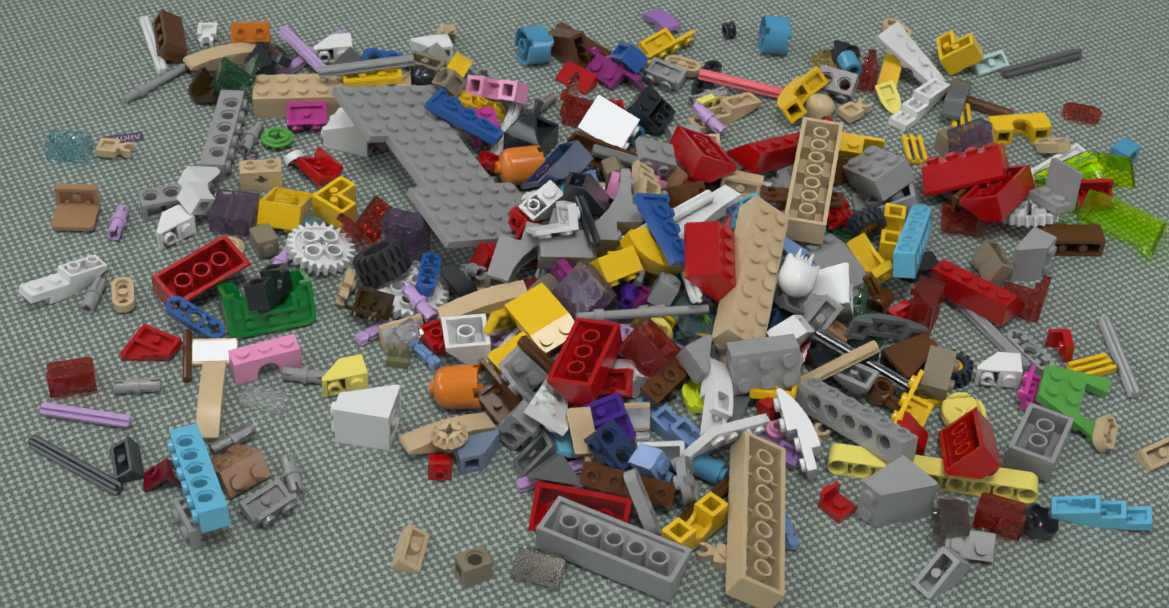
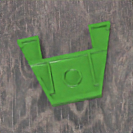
(1063, 393)

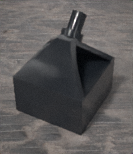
(532, 130)

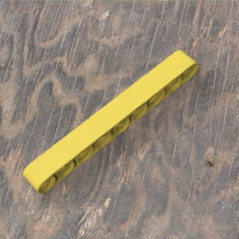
(1008, 483)

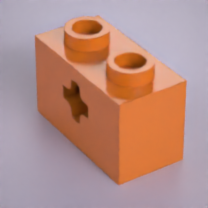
(250, 31)

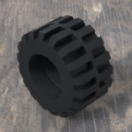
(382, 262)

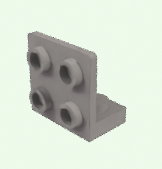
(1060, 188)
(521, 373)

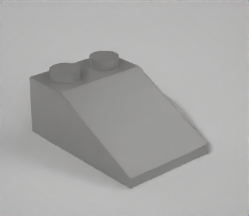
(906, 196)
(834, 253)

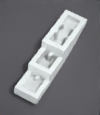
(919, 105)
(723, 198)

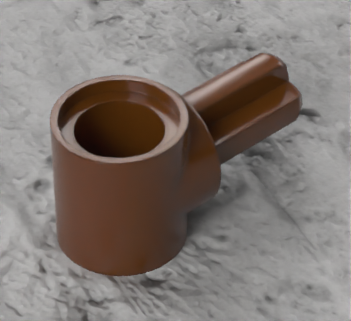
(879, 298)
(882, 394)

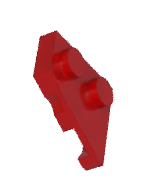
(150, 344)

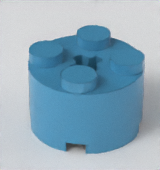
(774, 34)
(533, 44)

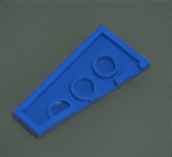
(466, 118)
(662, 225)

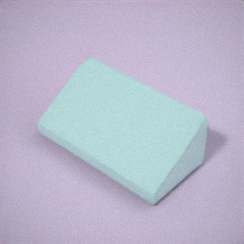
(991, 63)

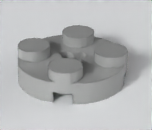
(685, 480)

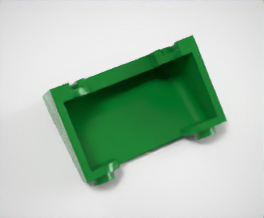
(292, 310)

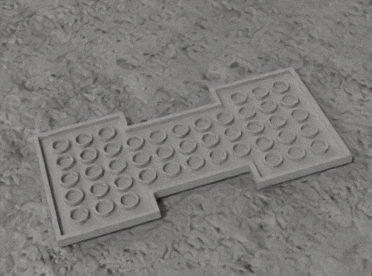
(453, 187)

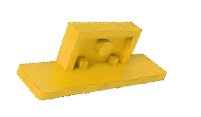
(662, 43)
(853, 144)
(914, 405)

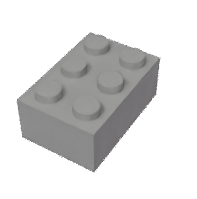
(878, 172)
(764, 363)
(1039, 441)

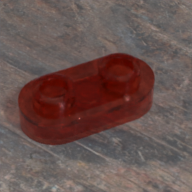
(1081, 112)

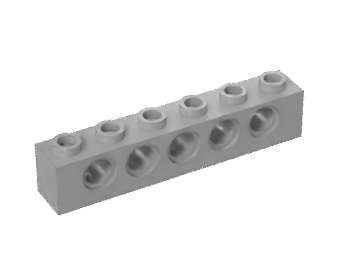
(224, 132)
(856, 421)

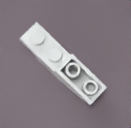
(67, 281)
(717, 396)
(800, 429)

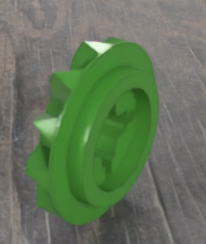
(270, 137)

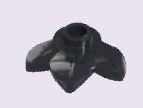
(841, 46)

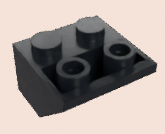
(651, 110)
(586, 185)

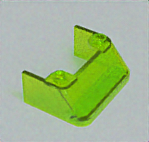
(1095, 166)
(1124, 221)

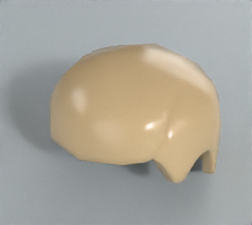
(819, 105)

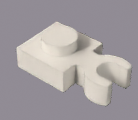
(207, 33)

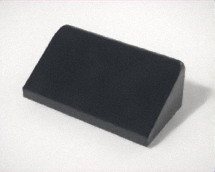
(127, 460)

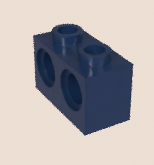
(616, 445)

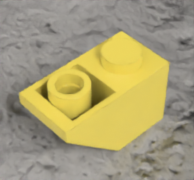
(345, 376)

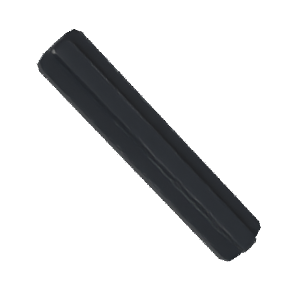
(588, 222)

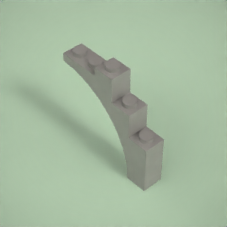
(614, 222)
(514, 254)

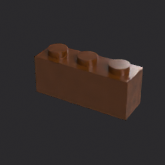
(169, 37)
(1077, 239)

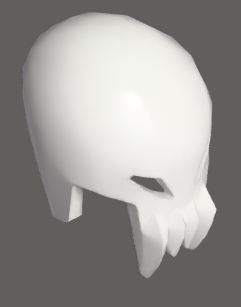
(797, 275)

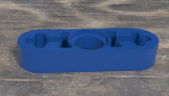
(431, 279)
(192, 309)

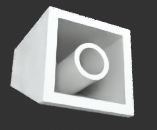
(609, 123)
(344, 136)
(838, 284)
(367, 416)

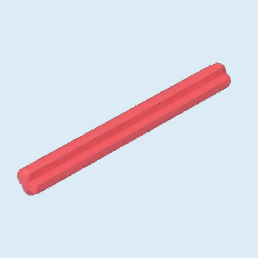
(739, 83)

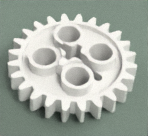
(1039, 215)
(320, 248)
(401, 305)

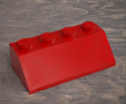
(767, 153)
(701, 155)
(964, 169)
(998, 198)
(710, 257)
(199, 270)
(977, 293)
(585, 360)
(969, 447)
(606, 503)

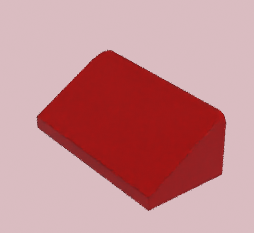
(587, 79)

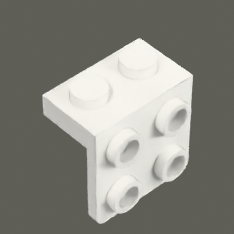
(567, 217)

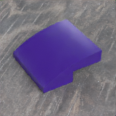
(609, 408)

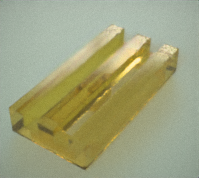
(821, 56)

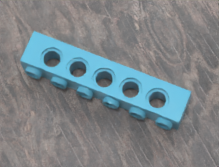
(912, 242)
(198, 478)

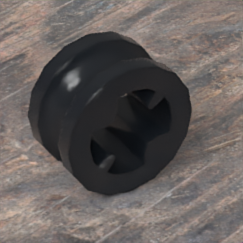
(729, 29)

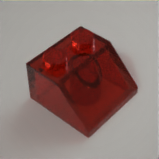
(926, 301)
(648, 348)

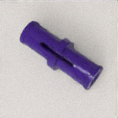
(628, 294)

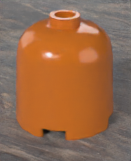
(518, 164)
(456, 386)

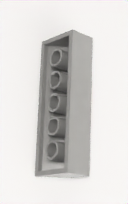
(613, 548)

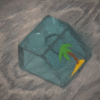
(694, 324)

